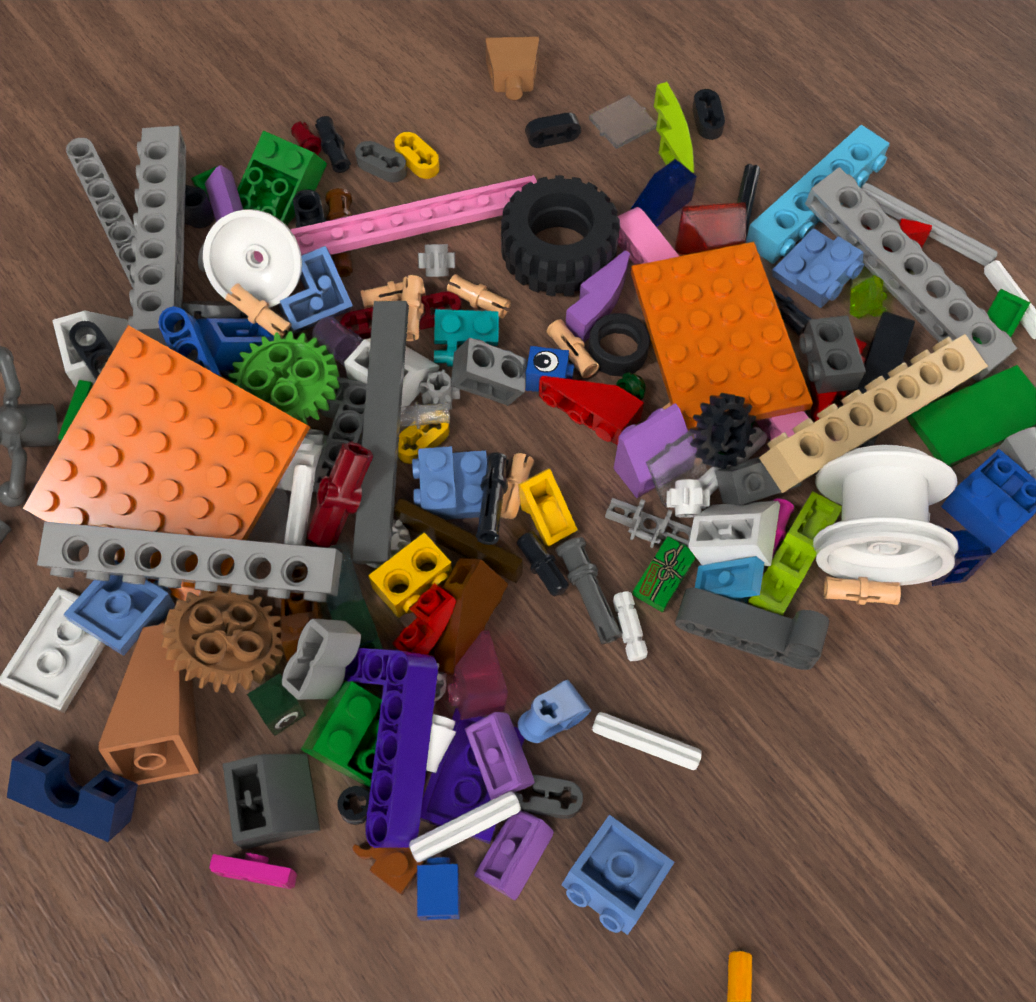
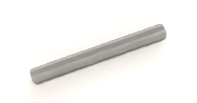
(940, 231)

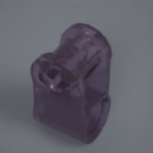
(337, 338)

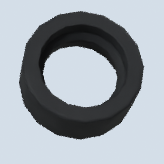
(619, 324)

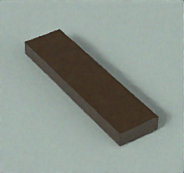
(458, 540)

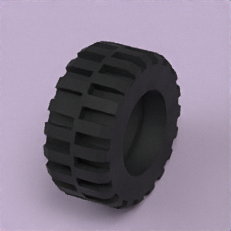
(565, 205)

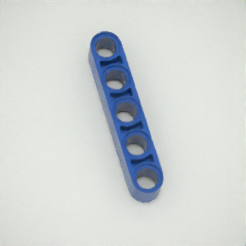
(186, 339)

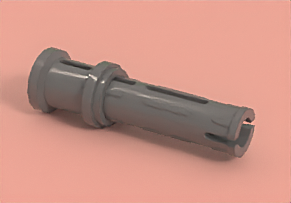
(583, 575)

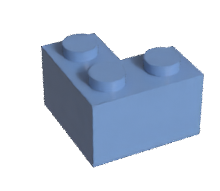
(322, 295)

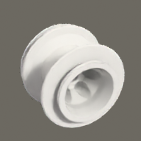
(886, 516)

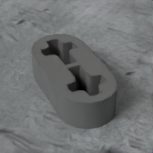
(379, 163)
(552, 807)

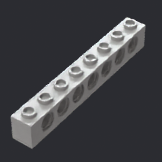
(159, 229)
(890, 266)
(63, 542)

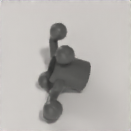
(19, 428)

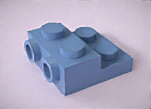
(819, 267)
(449, 482)
(119, 610)
(616, 876)

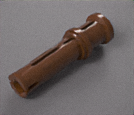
(339, 209)

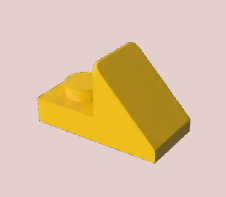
(547, 507)

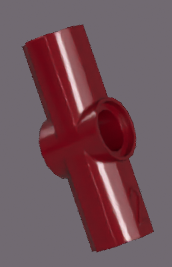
(339, 494)

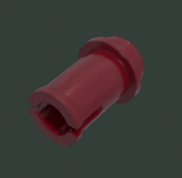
(305, 137)

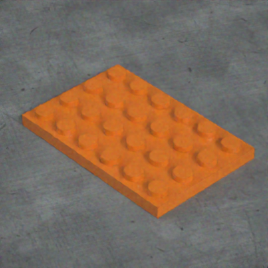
(720, 332)

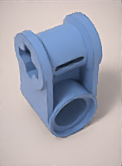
(553, 712)

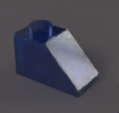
(666, 192)
(968, 559)

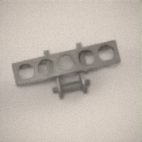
(637, 523)

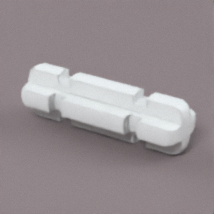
(630, 626)

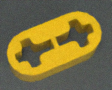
(420, 152)
(422, 437)

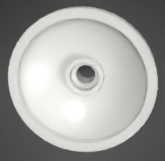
(231, 260)

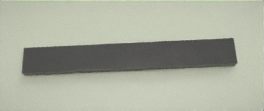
(381, 432)

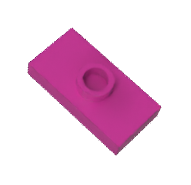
(253, 869)

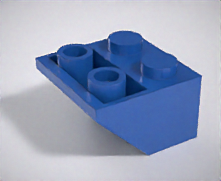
(229, 338)
(994, 500)

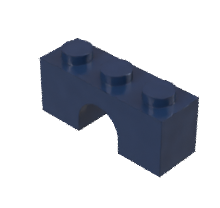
(44, 783)

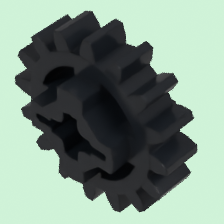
(723, 430)

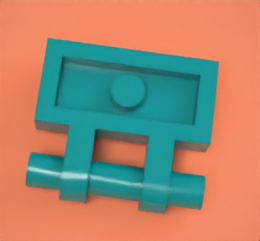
(456, 326)

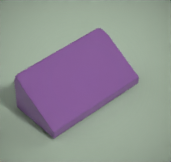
(223, 192)
(499, 755)
(514, 853)

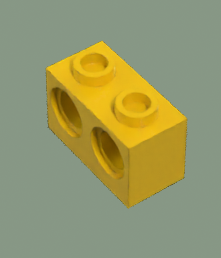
(404, 569)

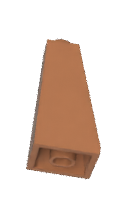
(153, 717)

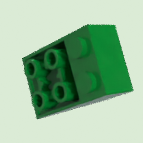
(277, 174)
(347, 733)

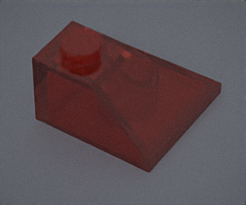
(710, 227)

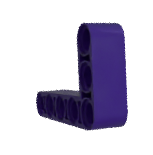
(401, 740)

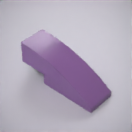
(598, 296)

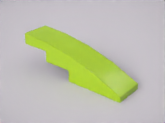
(672, 128)
(795, 555)

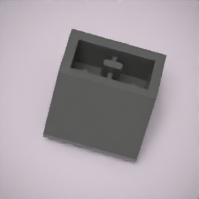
(270, 799)

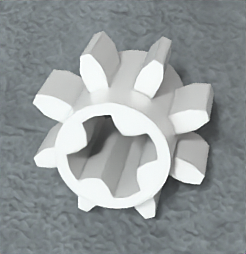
(688, 498)

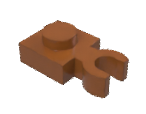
(392, 865)

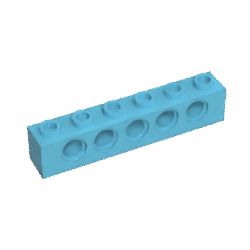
(789, 218)

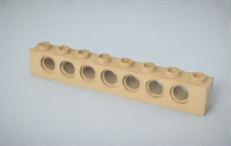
(872, 412)

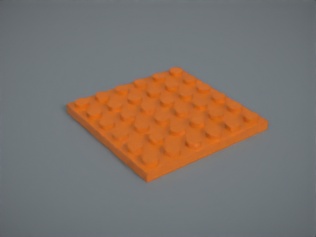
(167, 452)

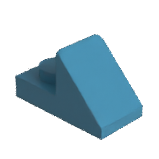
(732, 578)

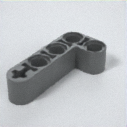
(346, 417)
(754, 630)

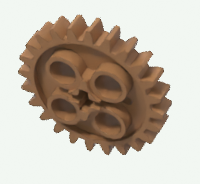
(225, 629)

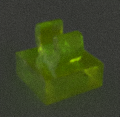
(868, 298)

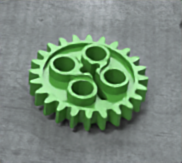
(287, 378)

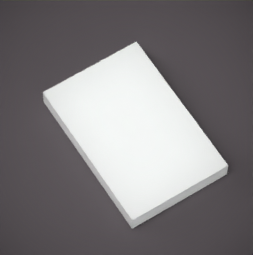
(53, 656)

